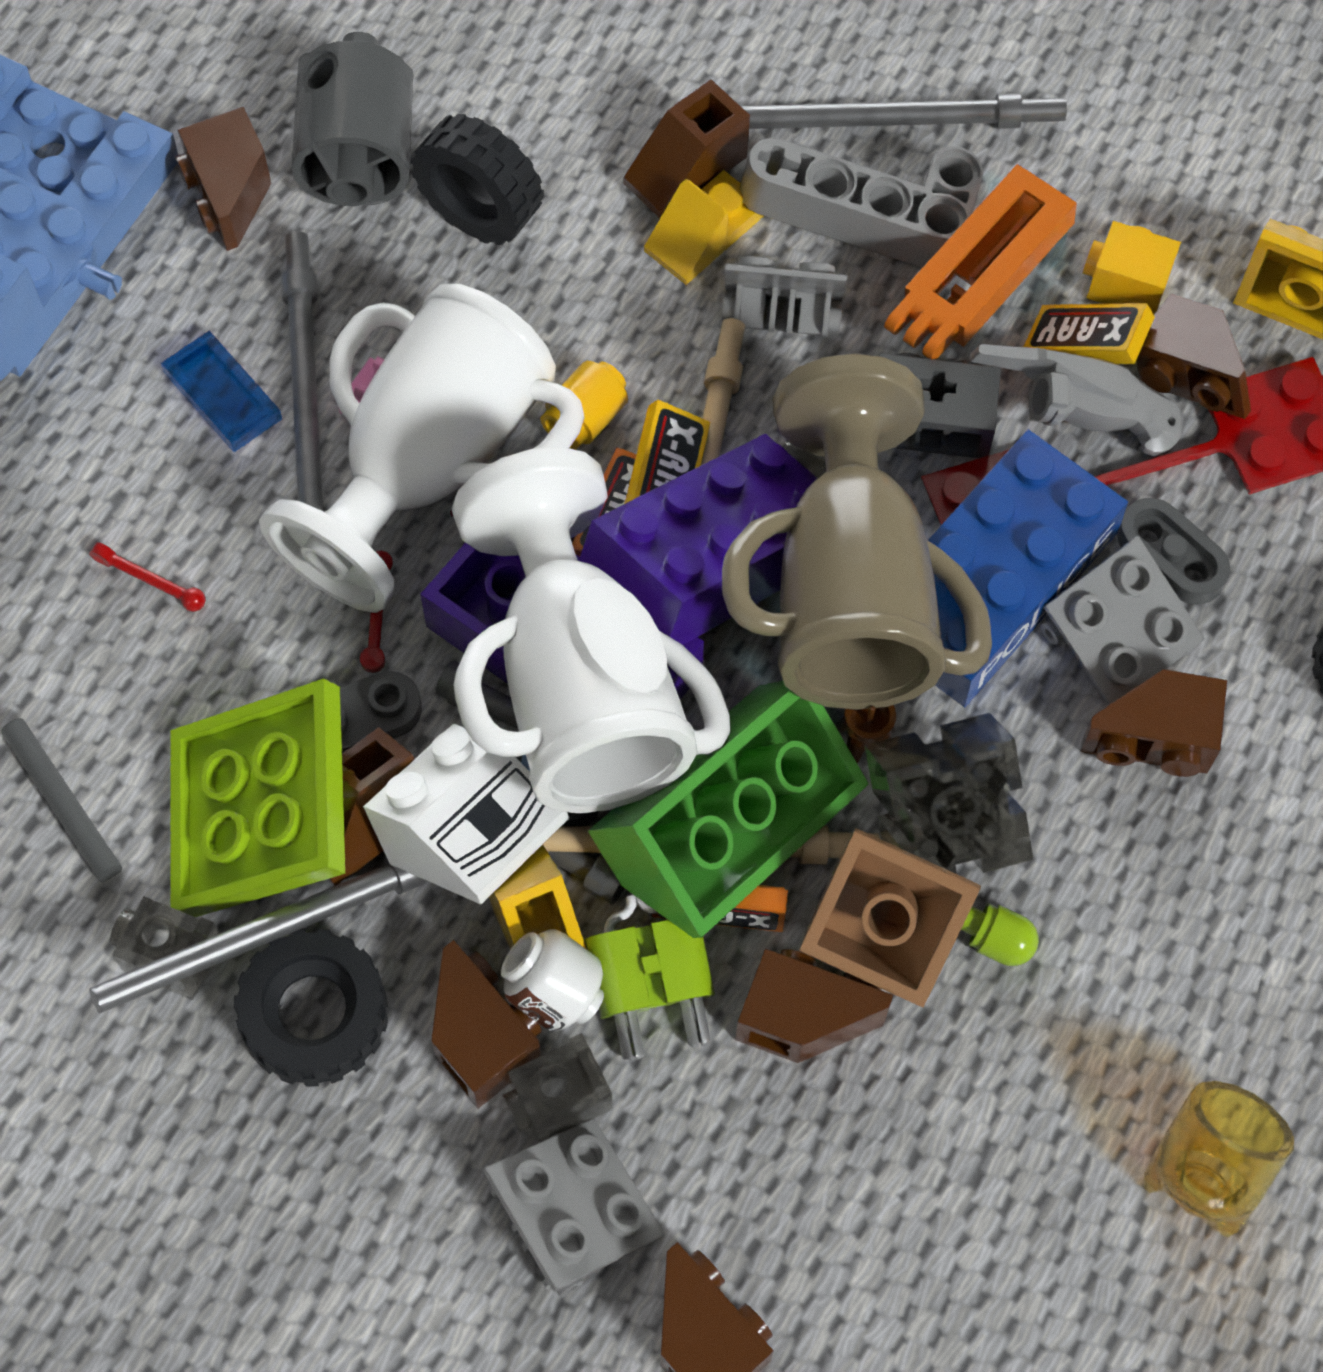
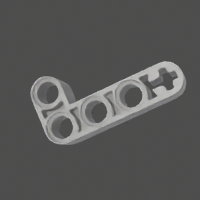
(787, 181)

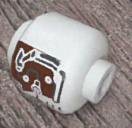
(553, 979)

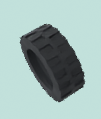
(477, 179)
(301, 957)

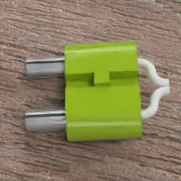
(648, 971)

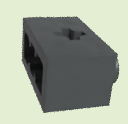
(964, 410)

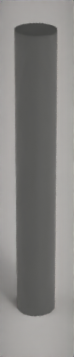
(61, 800)

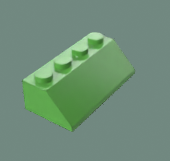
(733, 811)

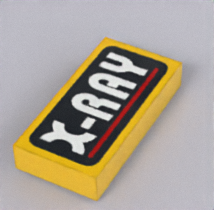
(1093, 330)
(668, 447)

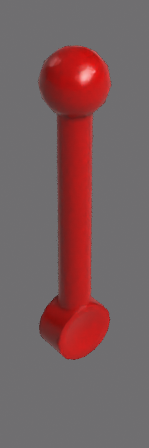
(192, 598)
(372, 657)

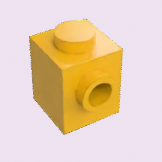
(1130, 266)

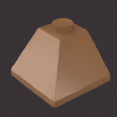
(889, 917)

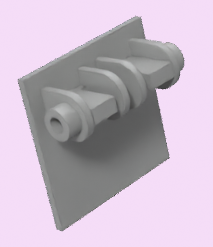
(812, 284)
(1122, 621)
(573, 1205)

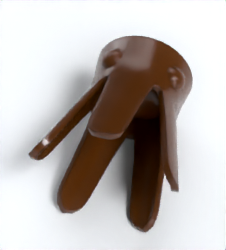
(866, 727)

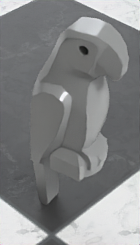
(1089, 394)

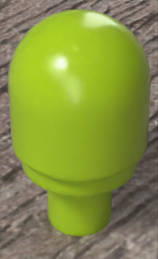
(1001, 934)

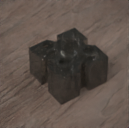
(952, 795)

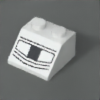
(461, 816)

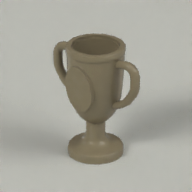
(855, 557)

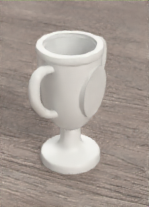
(420, 431)
(577, 647)

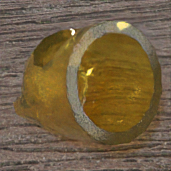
(1221, 1155)

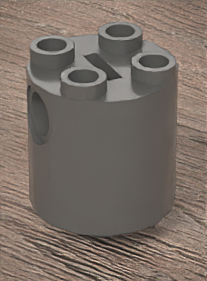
(353, 122)

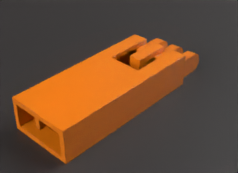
(990, 253)

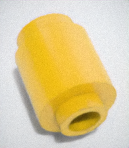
(602, 398)

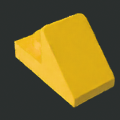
(699, 226)

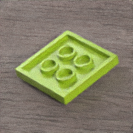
(257, 800)

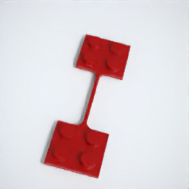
(1269, 447)

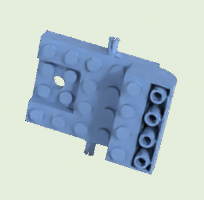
(66, 209)

